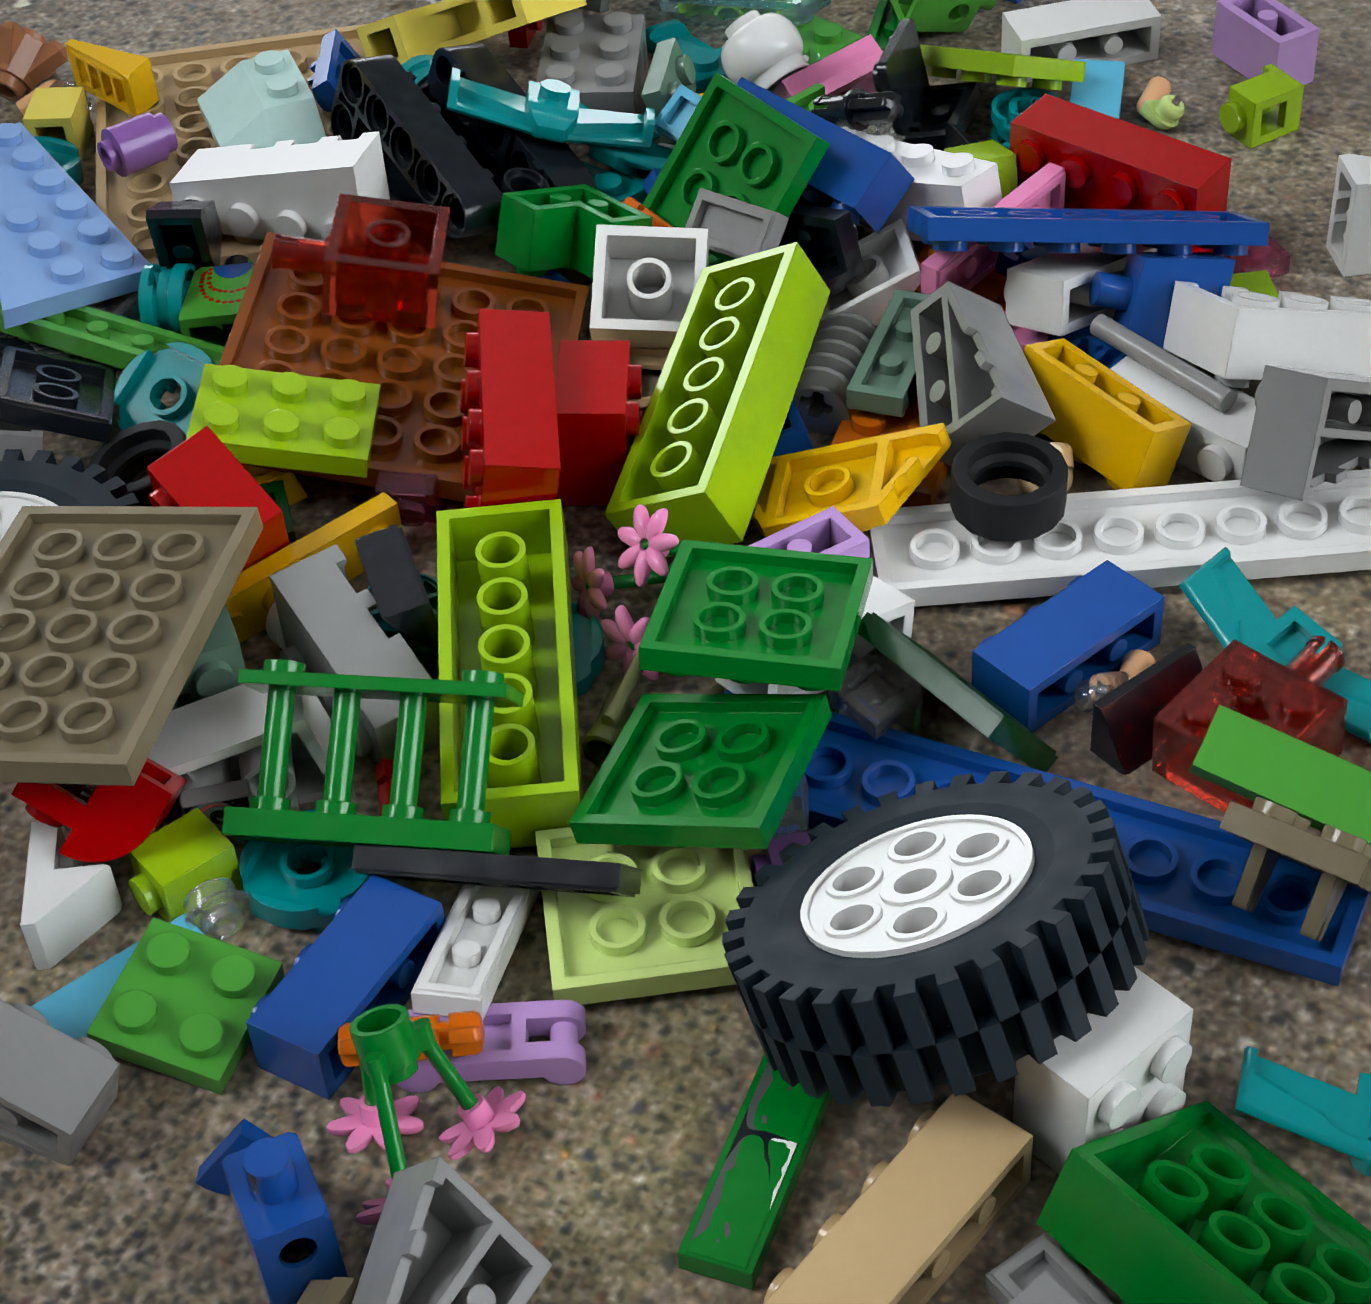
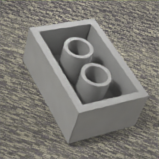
(598, 57)

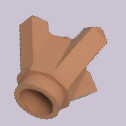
(26, 60)

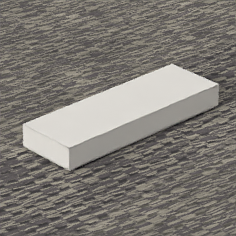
(472, 950)

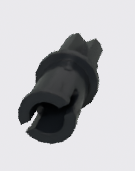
(859, 108)

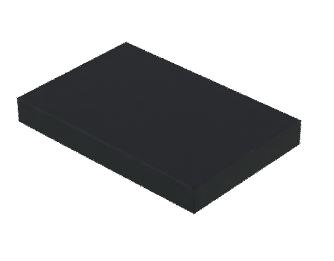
(56, 394)

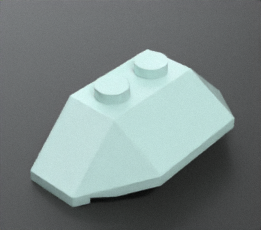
(262, 104)

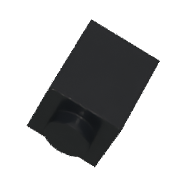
(185, 233)

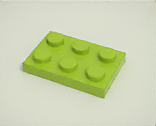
(1009, 67)
(289, 418)

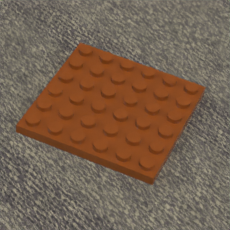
(417, 366)

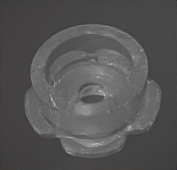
(216, 908)

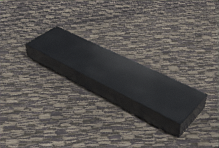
(497, 870)

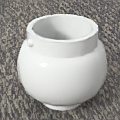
(762, 49)

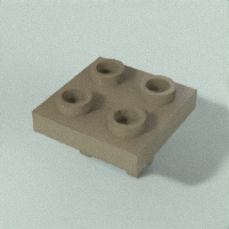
(1283, 833)

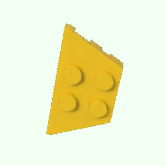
(858, 477)

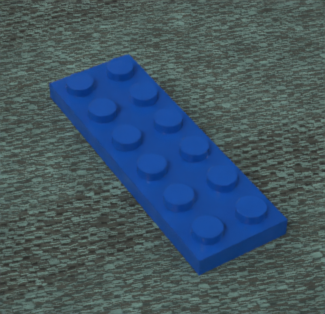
(1064, 229)

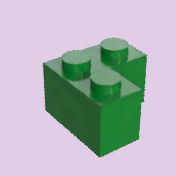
(558, 227)

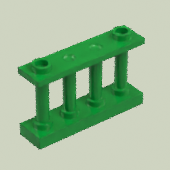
(401, 820)

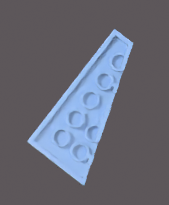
(54, 238)

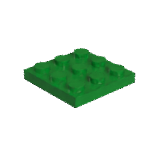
(739, 151)
(758, 615)
(702, 770)

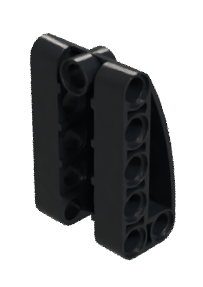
(442, 154)

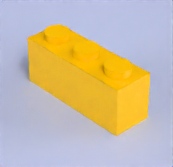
(1106, 417)

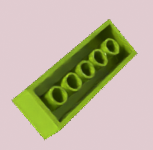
(723, 396)
(511, 614)

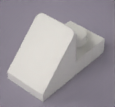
(62, 898)

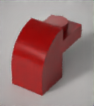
(105, 818)

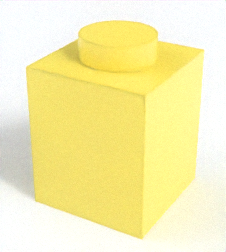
(61, 115)

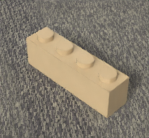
(916, 1212)

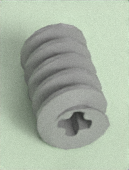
(829, 369)

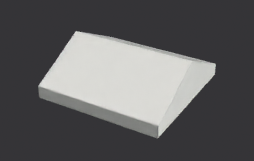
(888, 266)

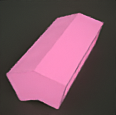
(838, 72)

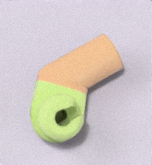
(1157, 104)

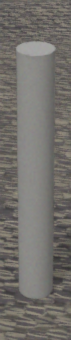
(1163, 363)

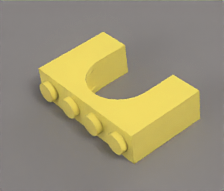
(453, 24)

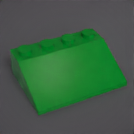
(1204, 1218)

